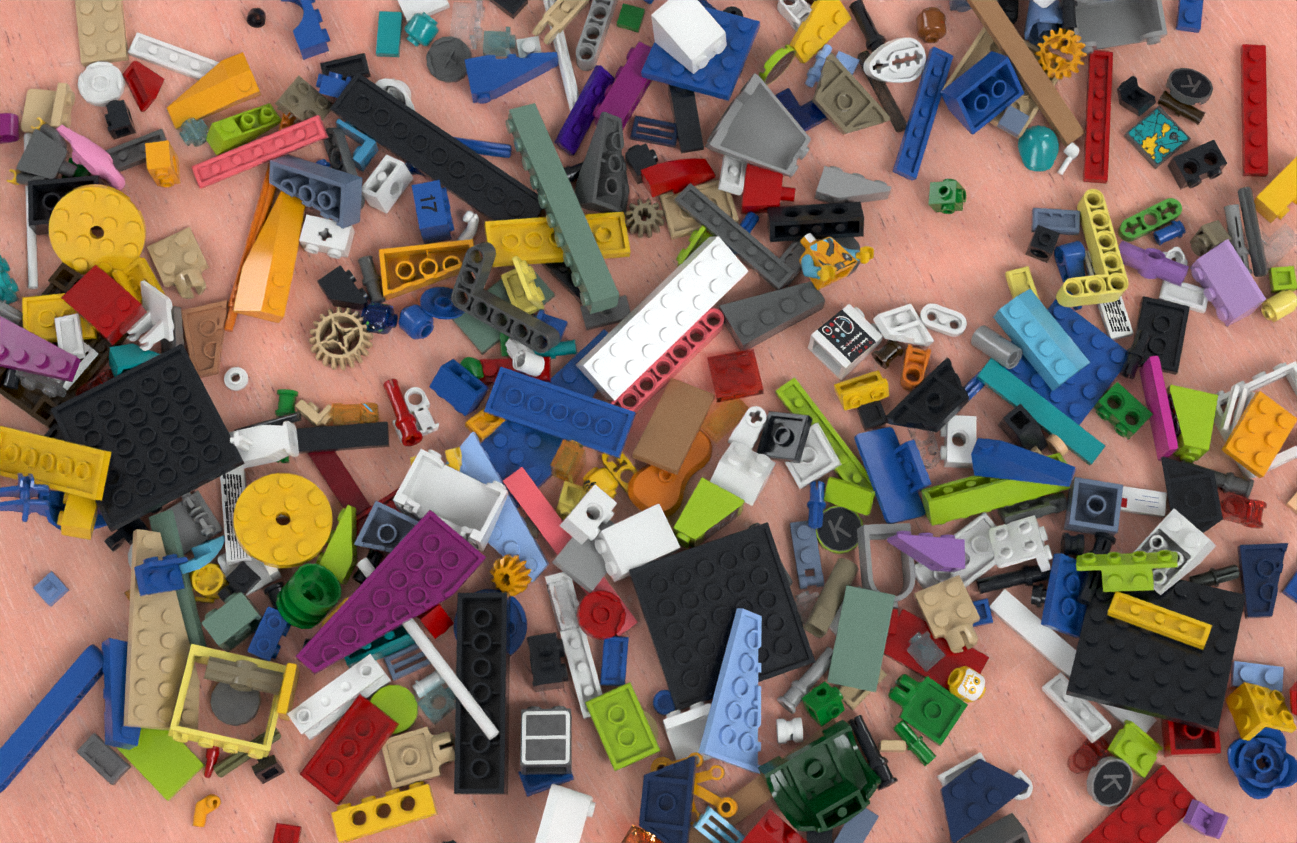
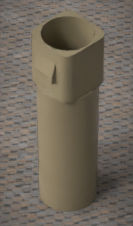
(831, 597)

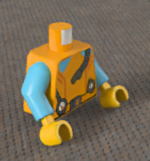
(828, 261)

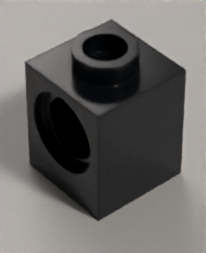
(1042, 243)

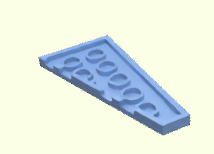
(510, 531)
(736, 703)

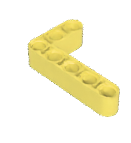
(1100, 256)

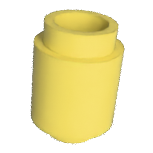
(1279, 305)

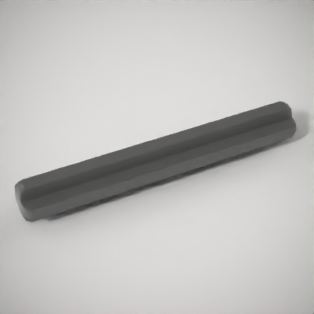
(1252, 231)

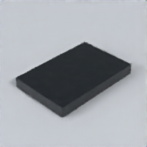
(1167, 326)

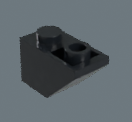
(342, 291)
(1023, 429)

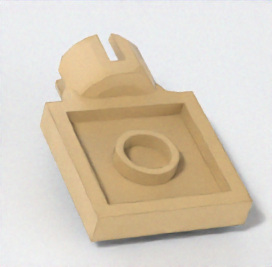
(180, 262)
(949, 613)
(417, 756)

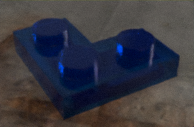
(806, 115)

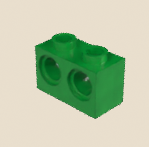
(1127, 406)

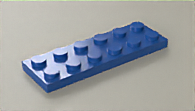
(560, 412)

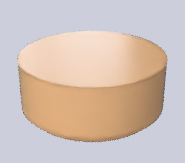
(1056, 445)

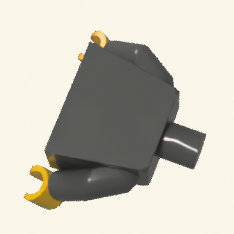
(43, 157)

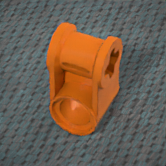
(914, 363)

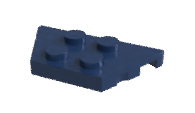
(976, 796)
(669, 801)

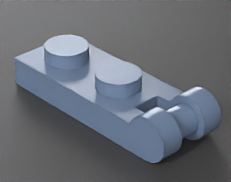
(806, 554)

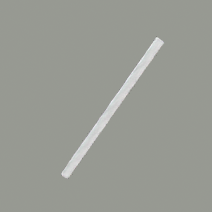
(31, 239)

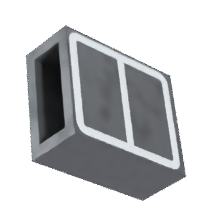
(546, 740)

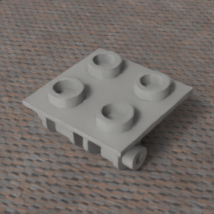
(194, 521)

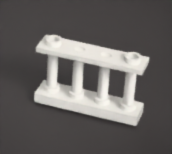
(335, 698)

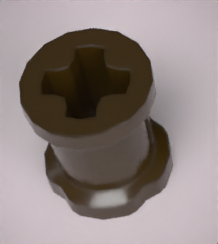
(887, 353)

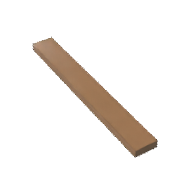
(1028, 70)
(747, 798)

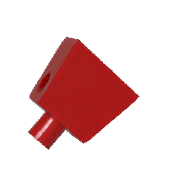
(764, 190)

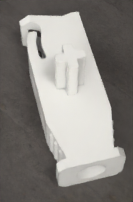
(265, 443)

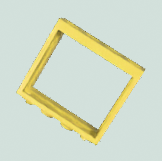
(207, 740)

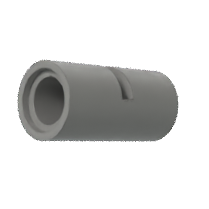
(996, 347)

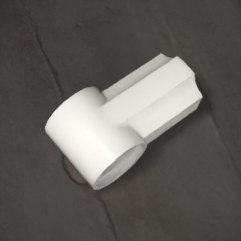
(524, 358)

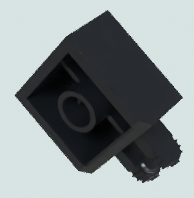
(546, 662)

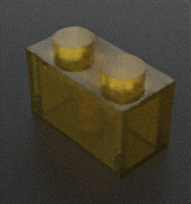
(568, 461)

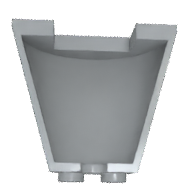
(760, 131)

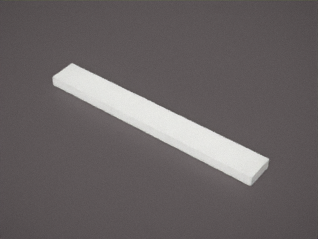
(1053, 648)

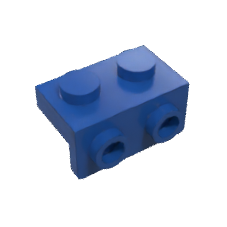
(268, 635)

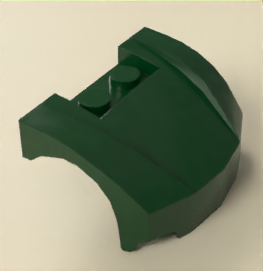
(822, 781)

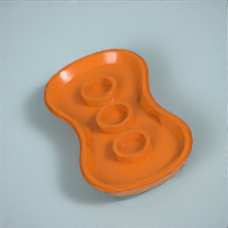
(657, 486)

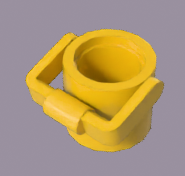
(208, 582)

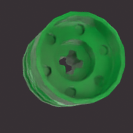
(308, 596)

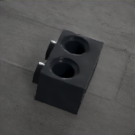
(1195, 162)

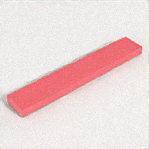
(259, 151)

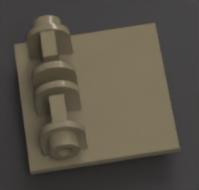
(303, 101)

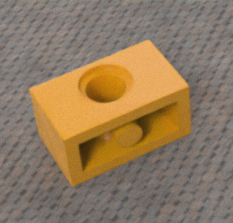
(162, 163)

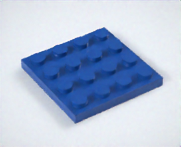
(721, 72)
(1086, 387)

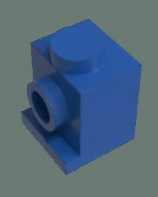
(332, 84)

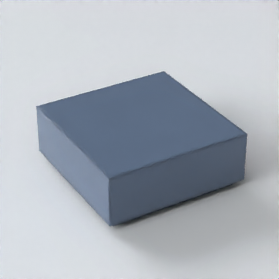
(1013, 121)

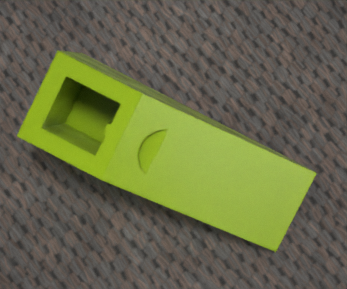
(241, 128)
(341, 552)

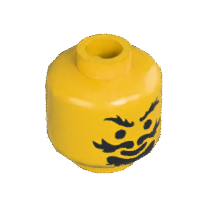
(601, 478)

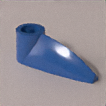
(1070, 261)

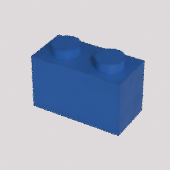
(459, 387)

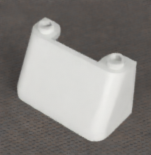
(454, 497)

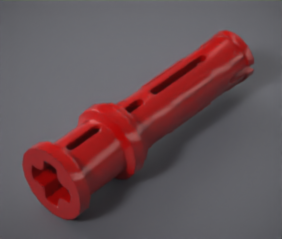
(405, 420)

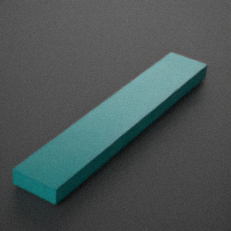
(1046, 415)

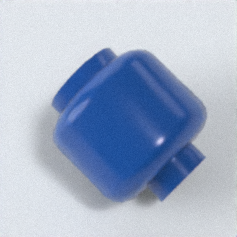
(416, 322)

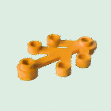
(699, 790)

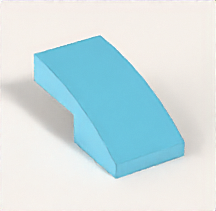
(203, 554)

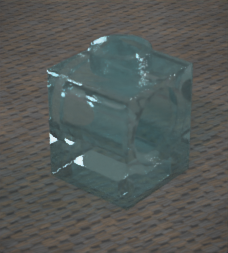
(433, 714)

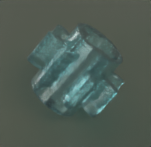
(194, 132)

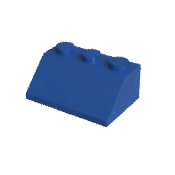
(983, 91)

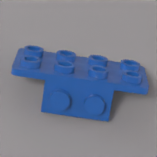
(894, 473)

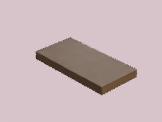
(673, 426)

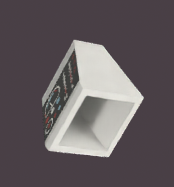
(845, 341)

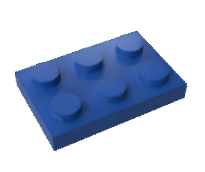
(1060, 608)

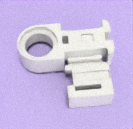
(421, 413)

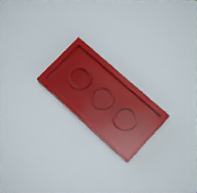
(907, 627)
(349, 749)

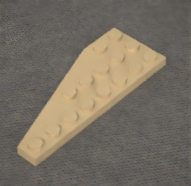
(156, 651)

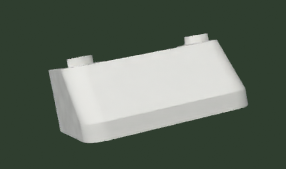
(564, 815)

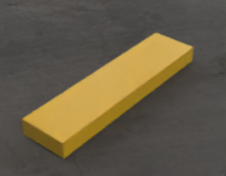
(1159, 620)

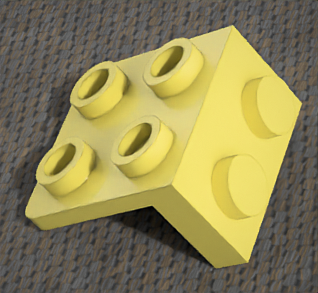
(522, 288)

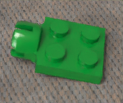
(927, 707)

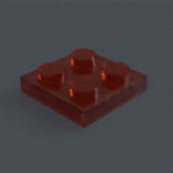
(735, 375)

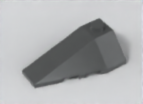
(601, 178)

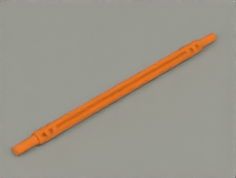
(260, 216)

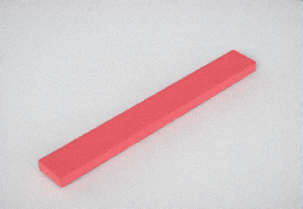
(548, 524)

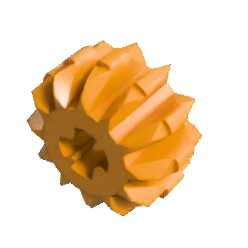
(510, 575)

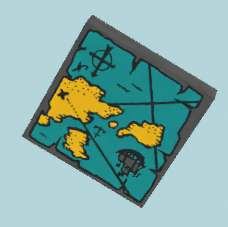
(1157, 137)

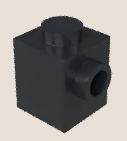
(639, 158)

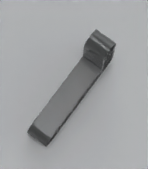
(496, 306)

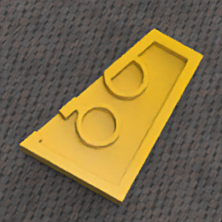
(820, 26)

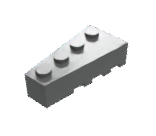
(770, 313)

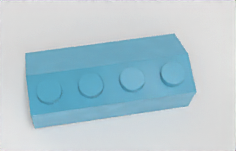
(1041, 339)

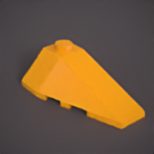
(219, 89)

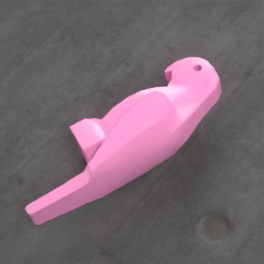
(93, 158)

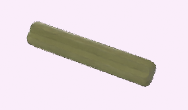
(235, 760)

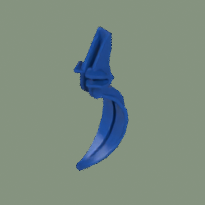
(48, 502)

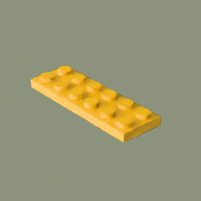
(536, 244)
(54, 462)

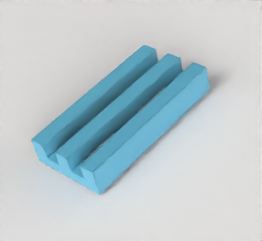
(704, 819)

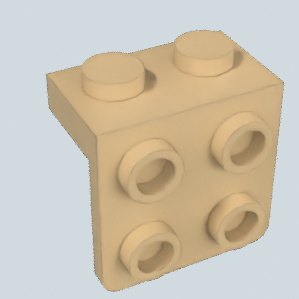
(50, 106)

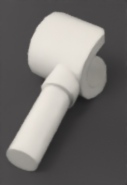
(1072, 152)

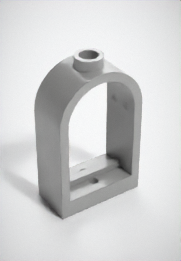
(882, 532)

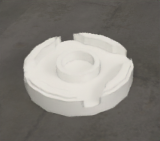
(101, 83)

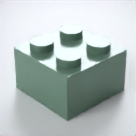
(232, 621)

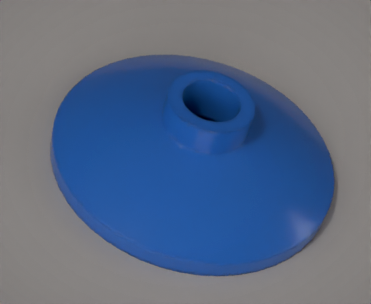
(438, 303)

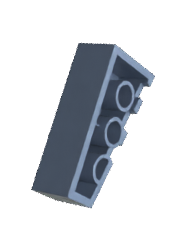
(320, 187)

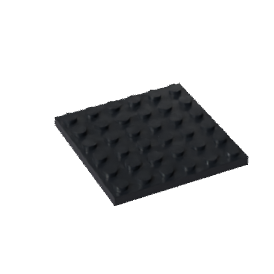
(158, 431)
(693, 604)
(1155, 673)

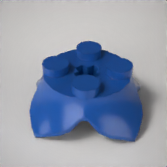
(1279, 768)

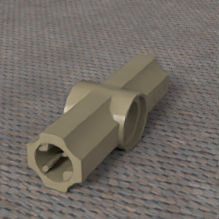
(243, 675)

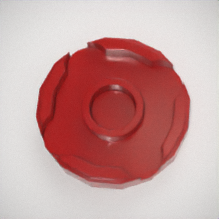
(601, 615)

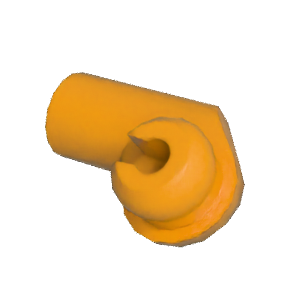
(205, 807)

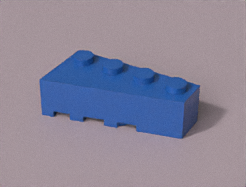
(114, 694)

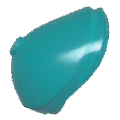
(1038, 148)

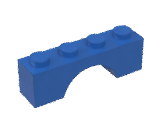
(308, 33)

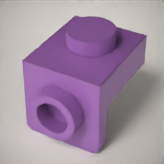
(1205, 820)

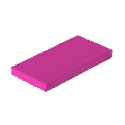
(1158, 405)

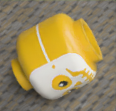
(966, 684)

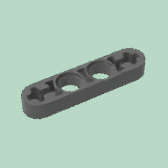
(337, 145)

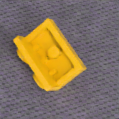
(133, 275)
(861, 390)

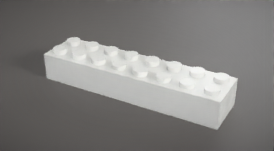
(662, 318)

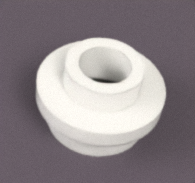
(241, 383)

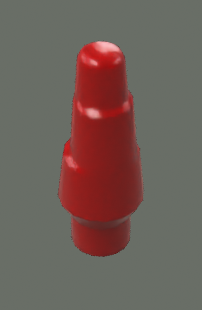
(212, 756)

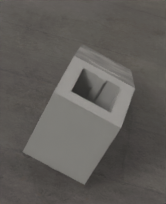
(843, 187)

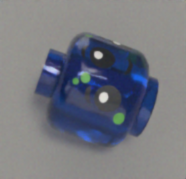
(379, 318)

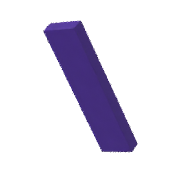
(582, 112)

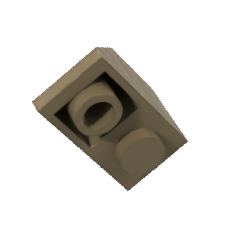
(1208, 237)

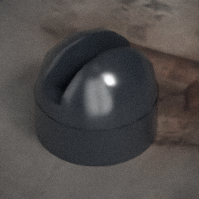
(252, 17)

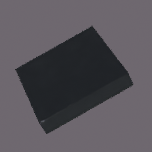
(784, 436)

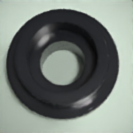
(1038, 595)

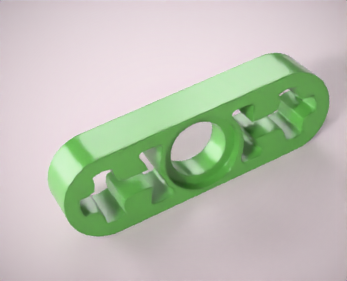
(1155, 211)

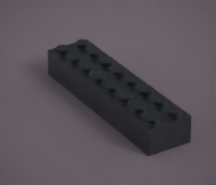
(485, 673)

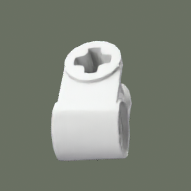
(794, 13)
(746, 431)

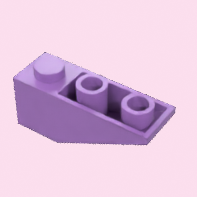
(935, 553)

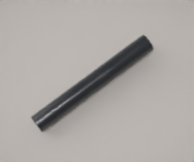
(293, 417)

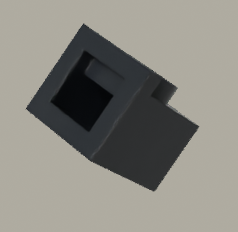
(119, 119)

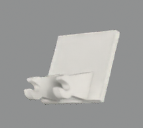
(156, 320)

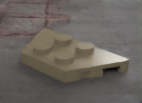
(845, 99)

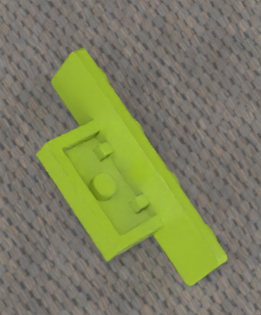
(1127, 570)

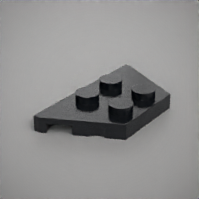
(932, 401)
(1192, 493)

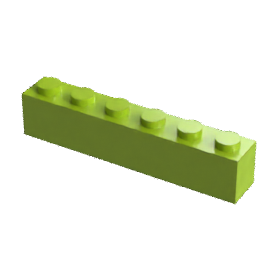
(979, 495)

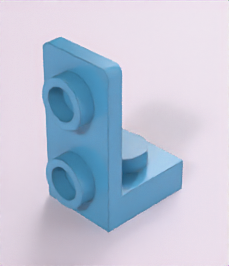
(363, 154)

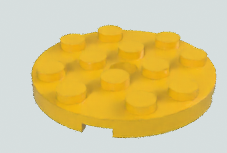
(101, 207)
(282, 544)

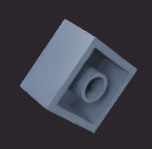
(1093, 506)

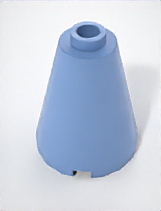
(1042, 21)

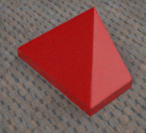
(143, 84)

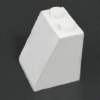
(688, 33)
(636, 542)

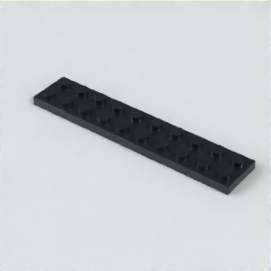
(434, 152)

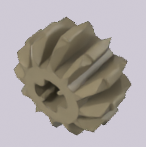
(644, 209)

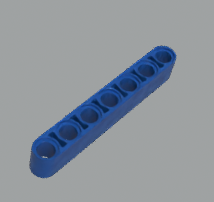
(49, 714)

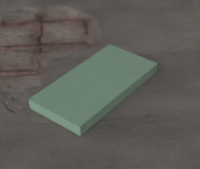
(483, 335)
(861, 638)

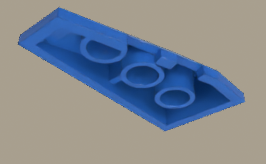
(495, 77)
(1013, 462)

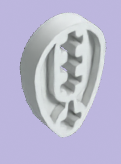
(894, 50)

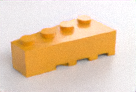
(420, 265)

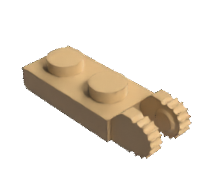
(558, 17)

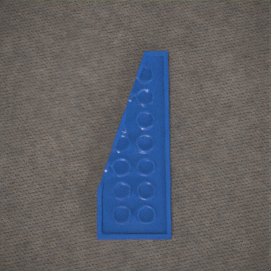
(519, 446)

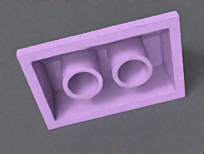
(1227, 283)

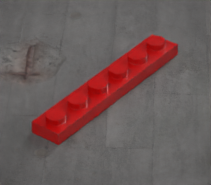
(1254, 110)
(1098, 117)

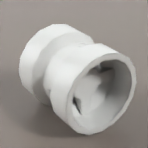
(789, 730)

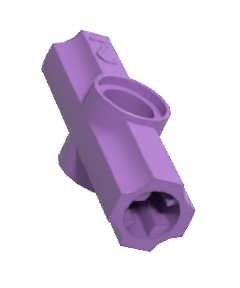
(1152, 263)

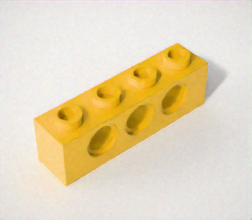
(344, 816)

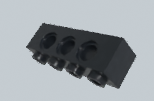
(820, 220)

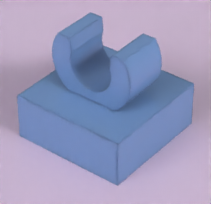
(51, 589)

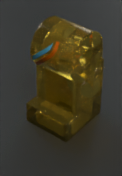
(355, 413)

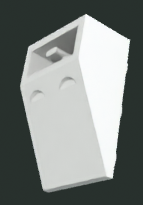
(1179, 536)

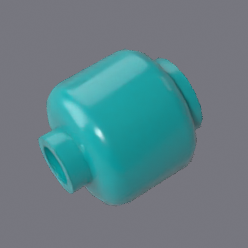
(421, 29)

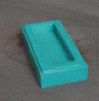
(389, 34)

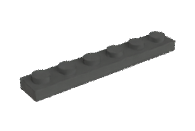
(735, 237)

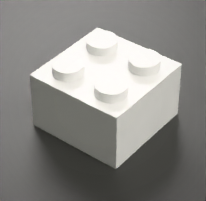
(743, 472)

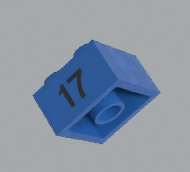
(433, 212)

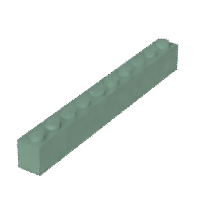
(562, 209)

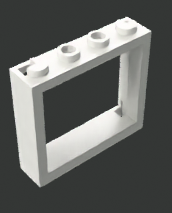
(1259, 381)

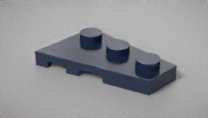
(1260, 576)

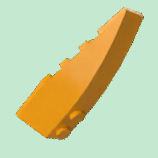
(271, 262)

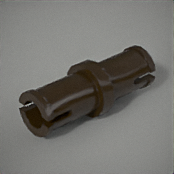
(1187, 111)

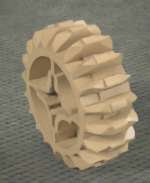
(332, 341)

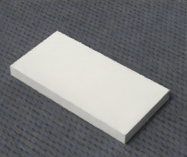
(978, 555)

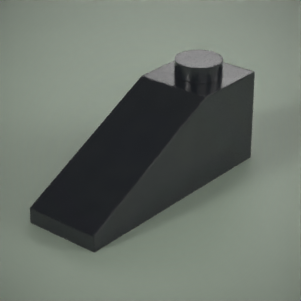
(685, 119)

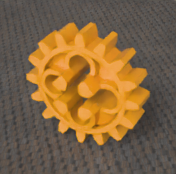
(1056, 41)

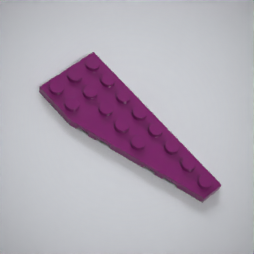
(412, 579)

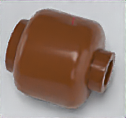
(931, 25)

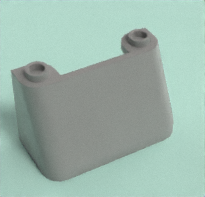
(1119, 23)

